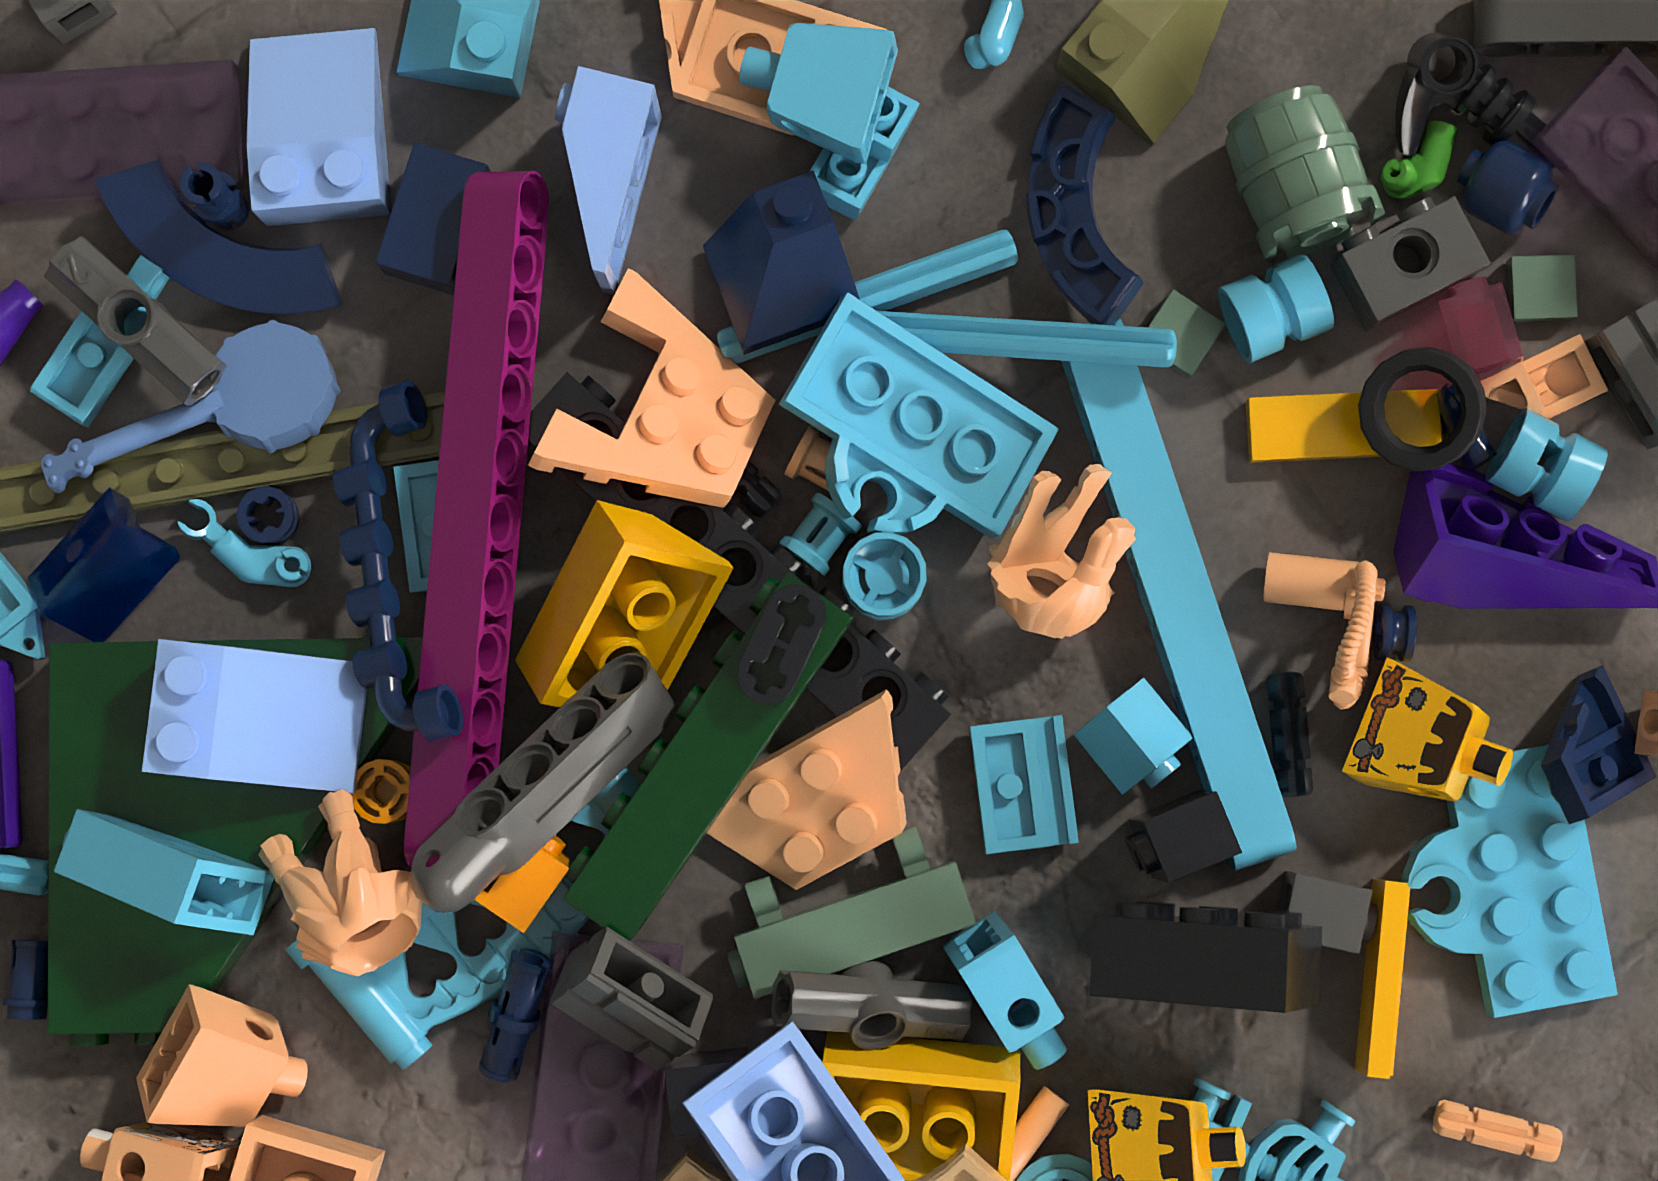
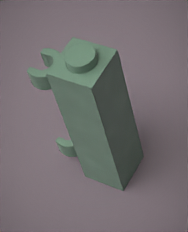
(853, 927)

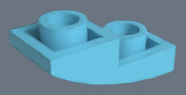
(850, 184)

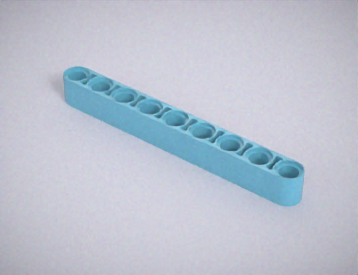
(1181, 607)

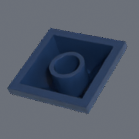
(779, 263)

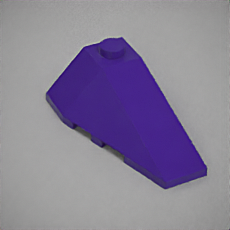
(1489, 552)

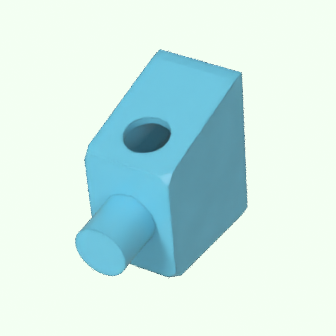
(826, 84)
(998, 976)

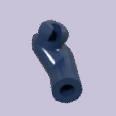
(1450, 412)

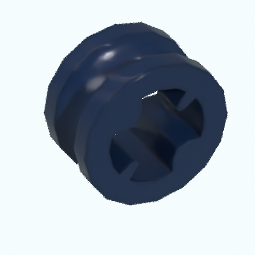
(265, 497)
(1394, 632)

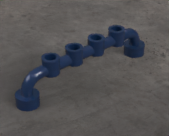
(434, 710)

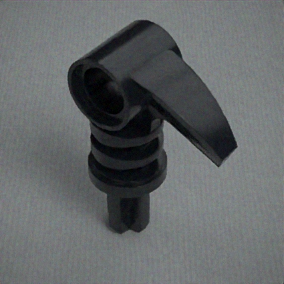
(1463, 89)

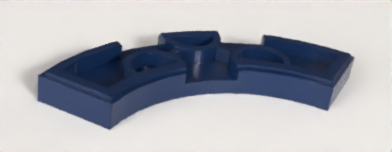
(1063, 208)
(207, 261)

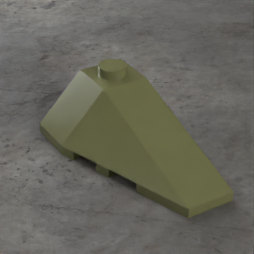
(1142, 58)

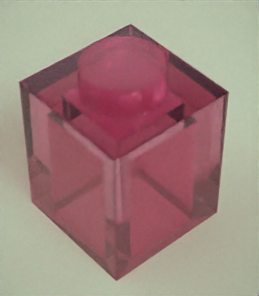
(1481, 325)

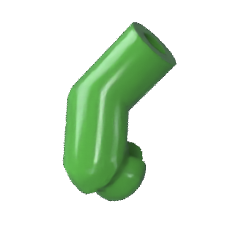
(1424, 171)

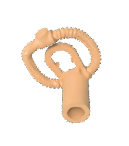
(1332, 586)

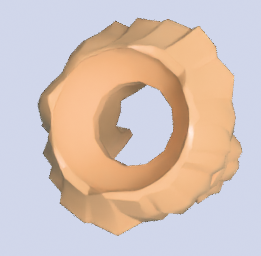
(1035, 576)
(352, 910)

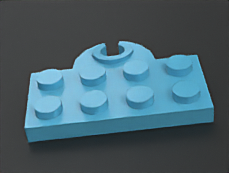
(913, 426)
(1517, 893)

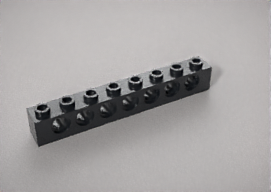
(730, 531)

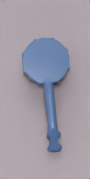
(268, 398)

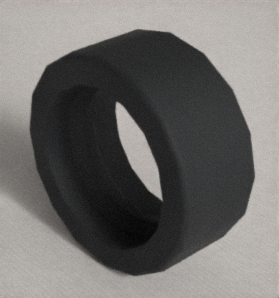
(1427, 457)

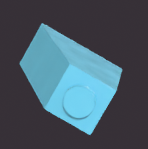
(163, 874)

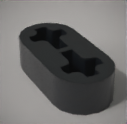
(767, 637)

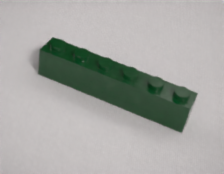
(693, 774)

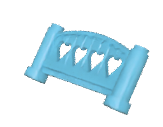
(400, 1019)

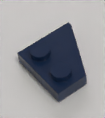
(1593, 750)

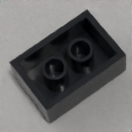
(1206, 957)

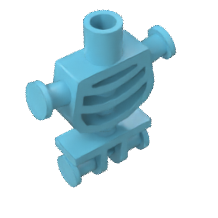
(1319, 1165)

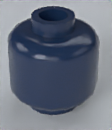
(1507, 186)

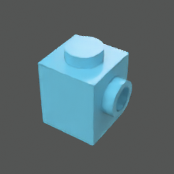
(1135, 738)

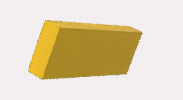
(1330, 425)
(1382, 980)

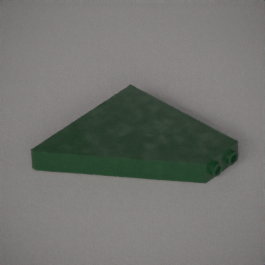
(110, 960)

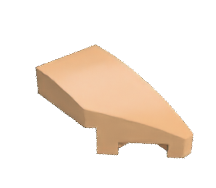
(1548, 380)

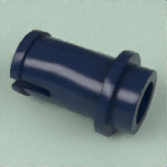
(28, 980)

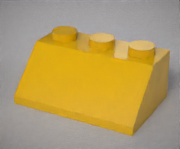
(621, 591)
(931, 1098)

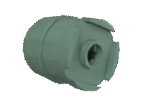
(1299, 172)

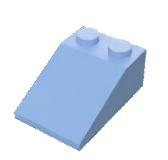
(316, 128)
(609, 147)
(254, 717)
(786, 1119)

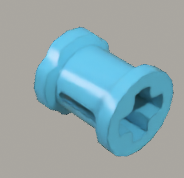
(819, 534)

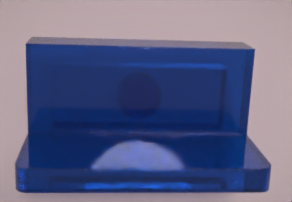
(101, 569)

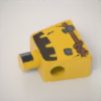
(1423, 739)
(1157, 1139)

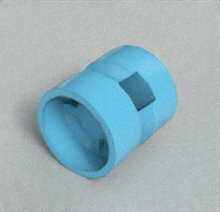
(1285, 304)
(1567, 474)
(883, 576)

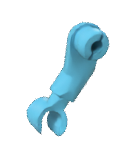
(996, 35)
(250, 563)

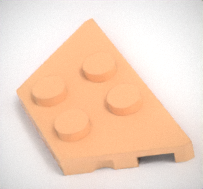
(709, 42)
(819, 798)

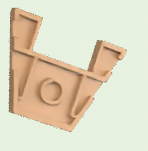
(689, 421)

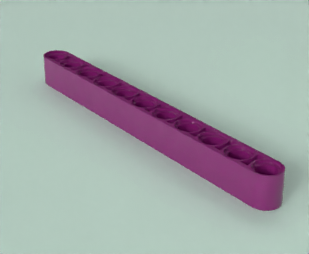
(479, 487)

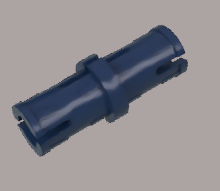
(214, 196)
(514, 1015)

